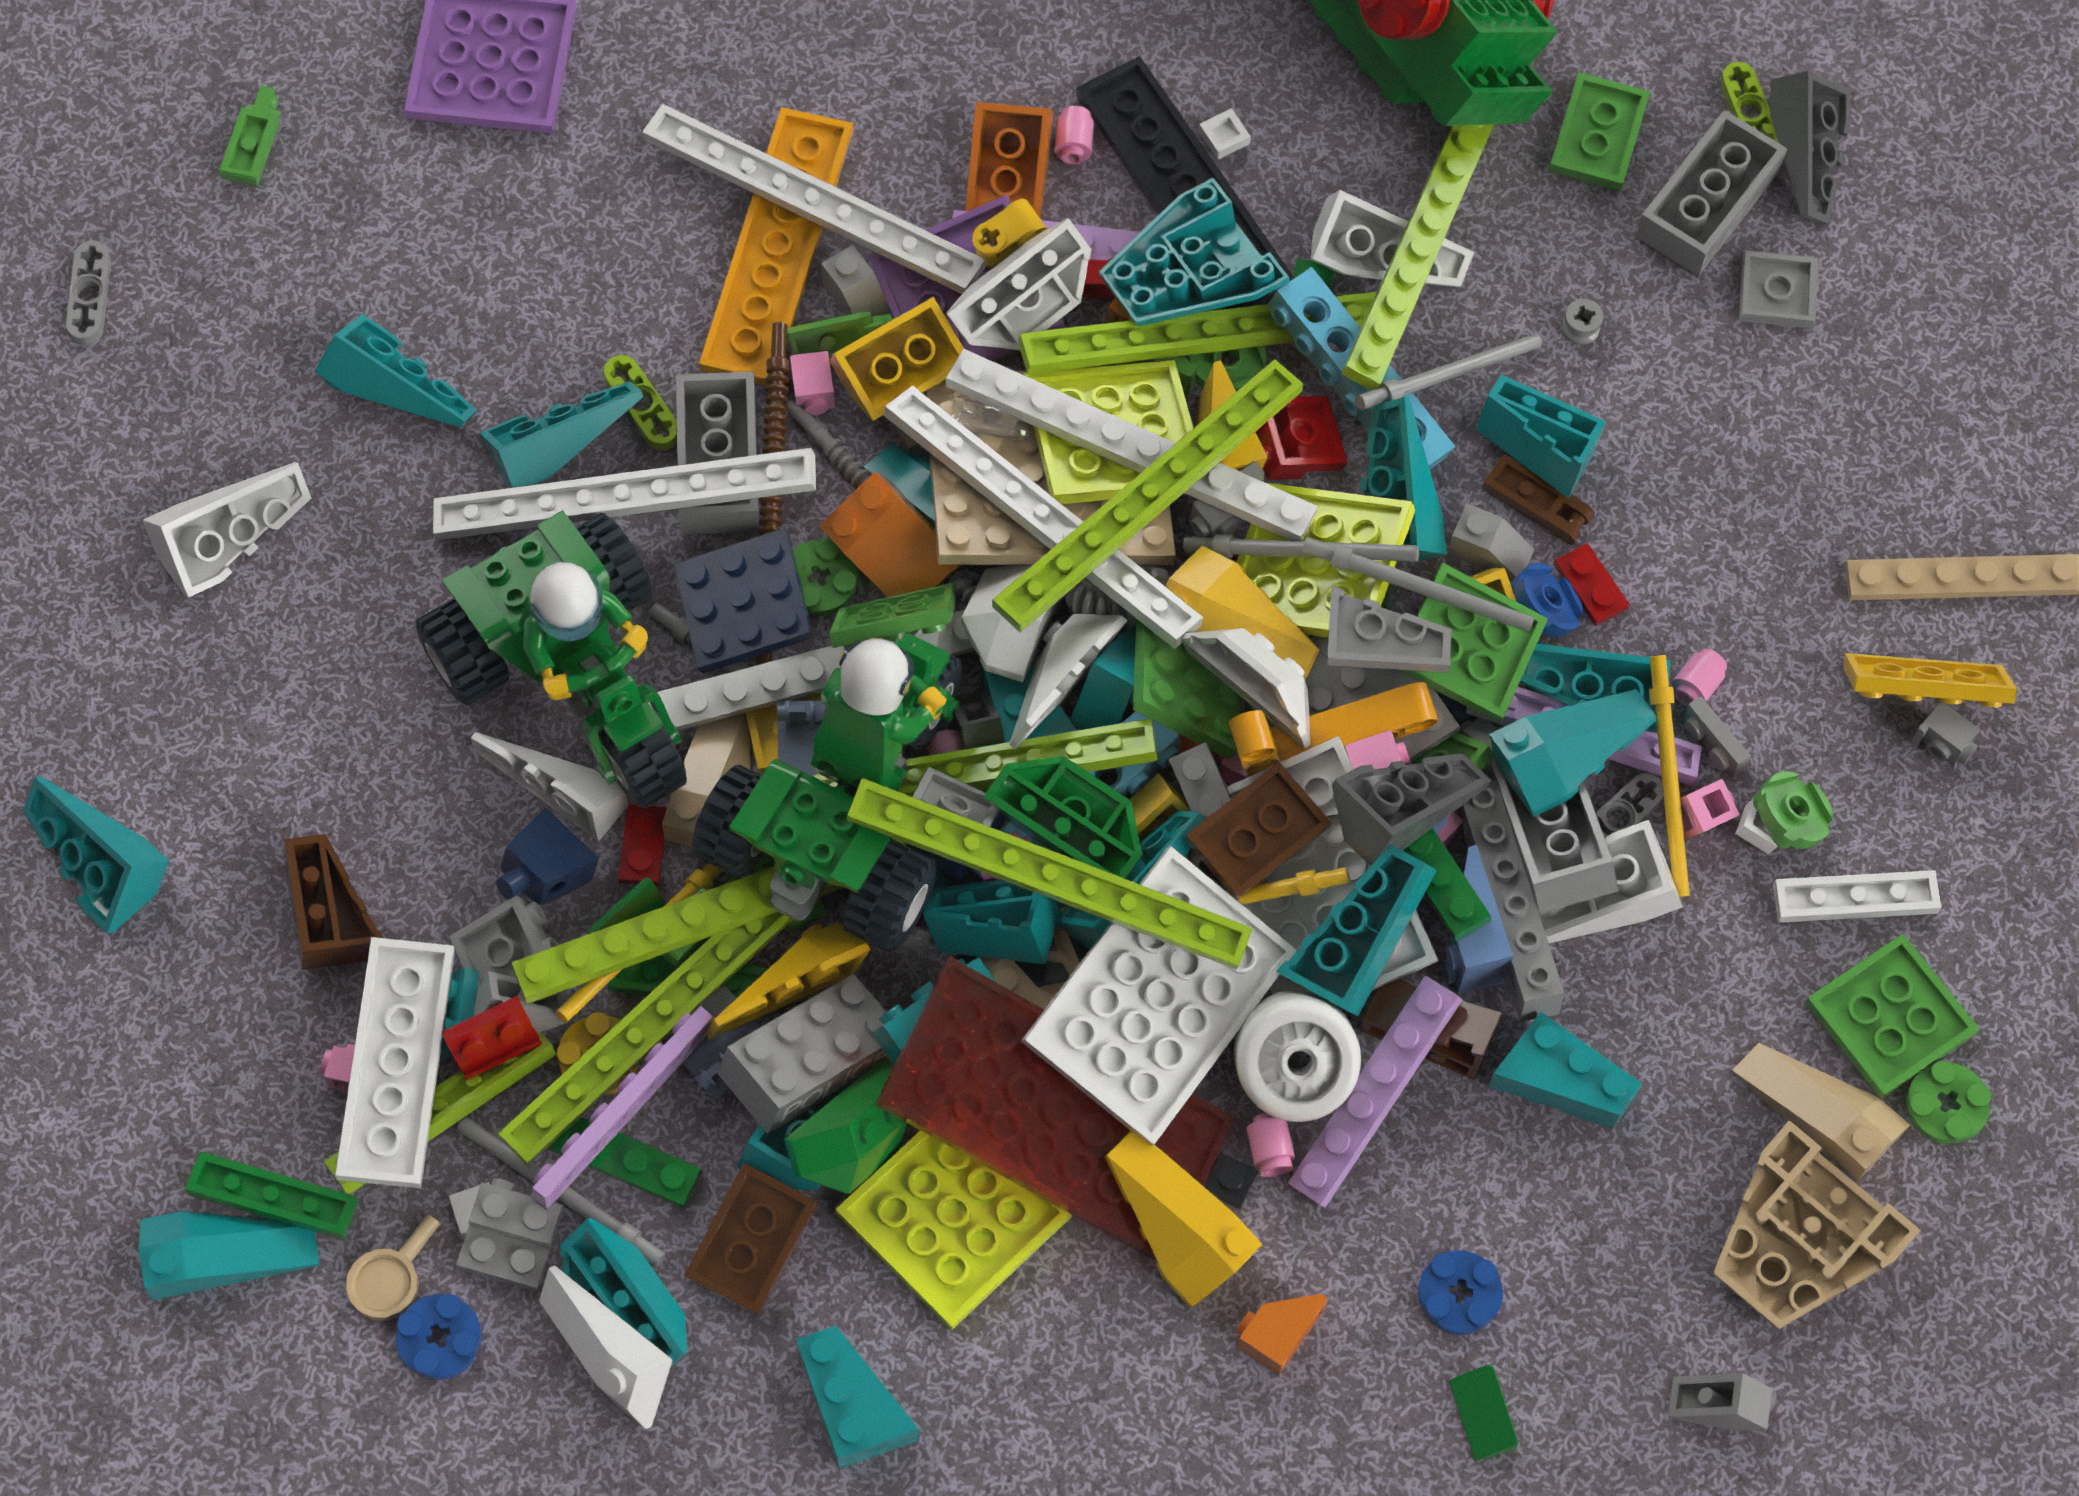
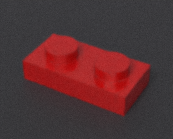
(1592, 583)
(642, 845)

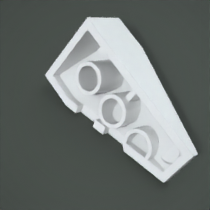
(1363, 238)
(212, 530)
(1063, 665)
(565, 786)
(1643, 887)
(611, 1350)

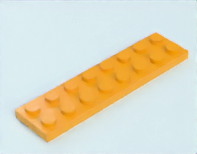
(773, 251)

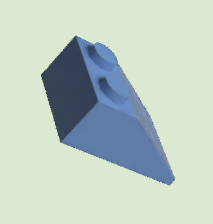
(1485, 954)

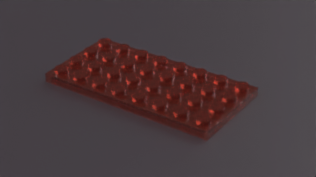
(1008, 1109)

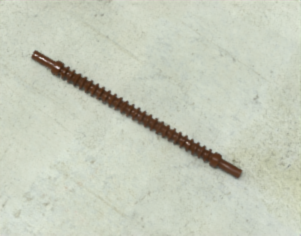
(777, 369)

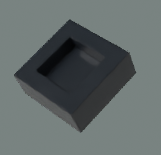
(1231, 1180)

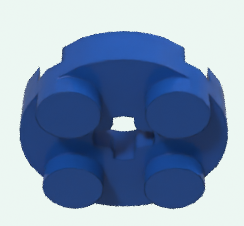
(1557, 603)
(1440, 1305)
(460, 1347)

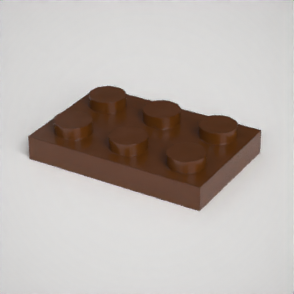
(1257, 831)
(751, 1238)

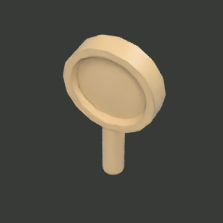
(384, 1280)

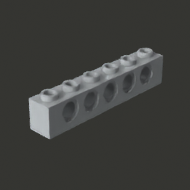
(1532, 971)

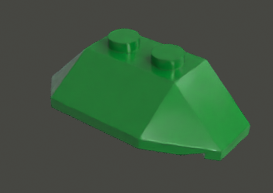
(1069, 812)
(848, 1135)

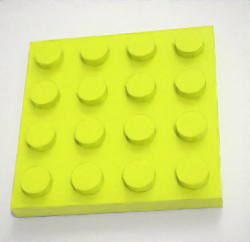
(1138, 393)
(1304, 584)
(948, 1224)

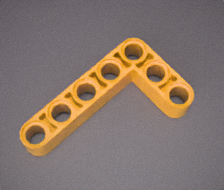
(1401, 710)

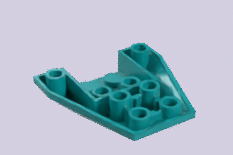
(1190, 261)

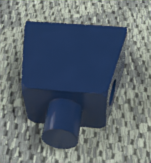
(545, 861)

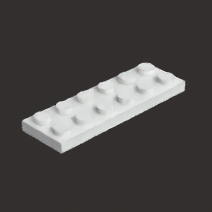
(395, 1063)

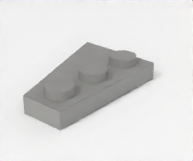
(1382, 639)

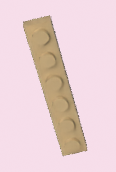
(1962, 577)

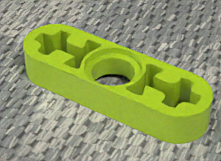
(1752, 96)
(664, 417)

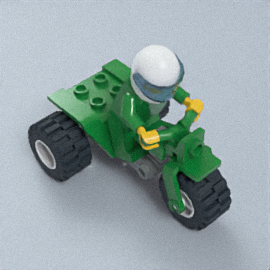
(548, 614)
(875, 704)

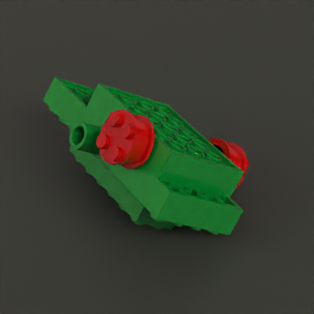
(1453, 54)

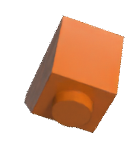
(1279, 1329)

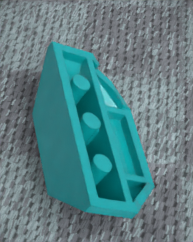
(625, 1284)

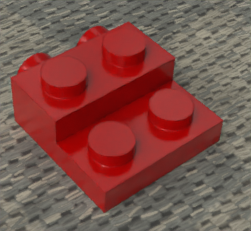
(1302, 440)

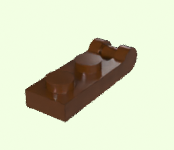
(1537, 499)

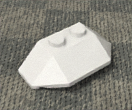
(1025, 289)
(996, 641)
(1256, 675)

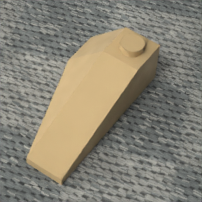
(712, 753)
(1839, 1117)

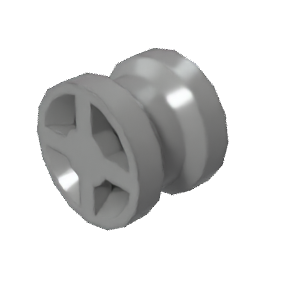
(1578, 330)

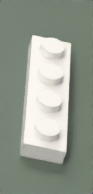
(1856, 896)

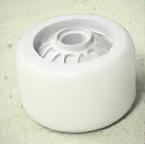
(1289, 1024)

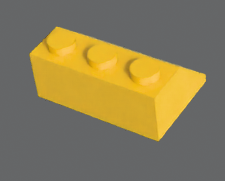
(903, 353)

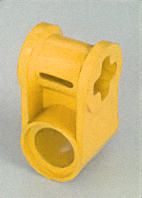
(1006, 232)

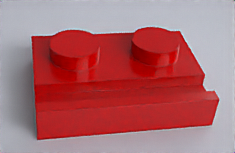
(491, 1037)

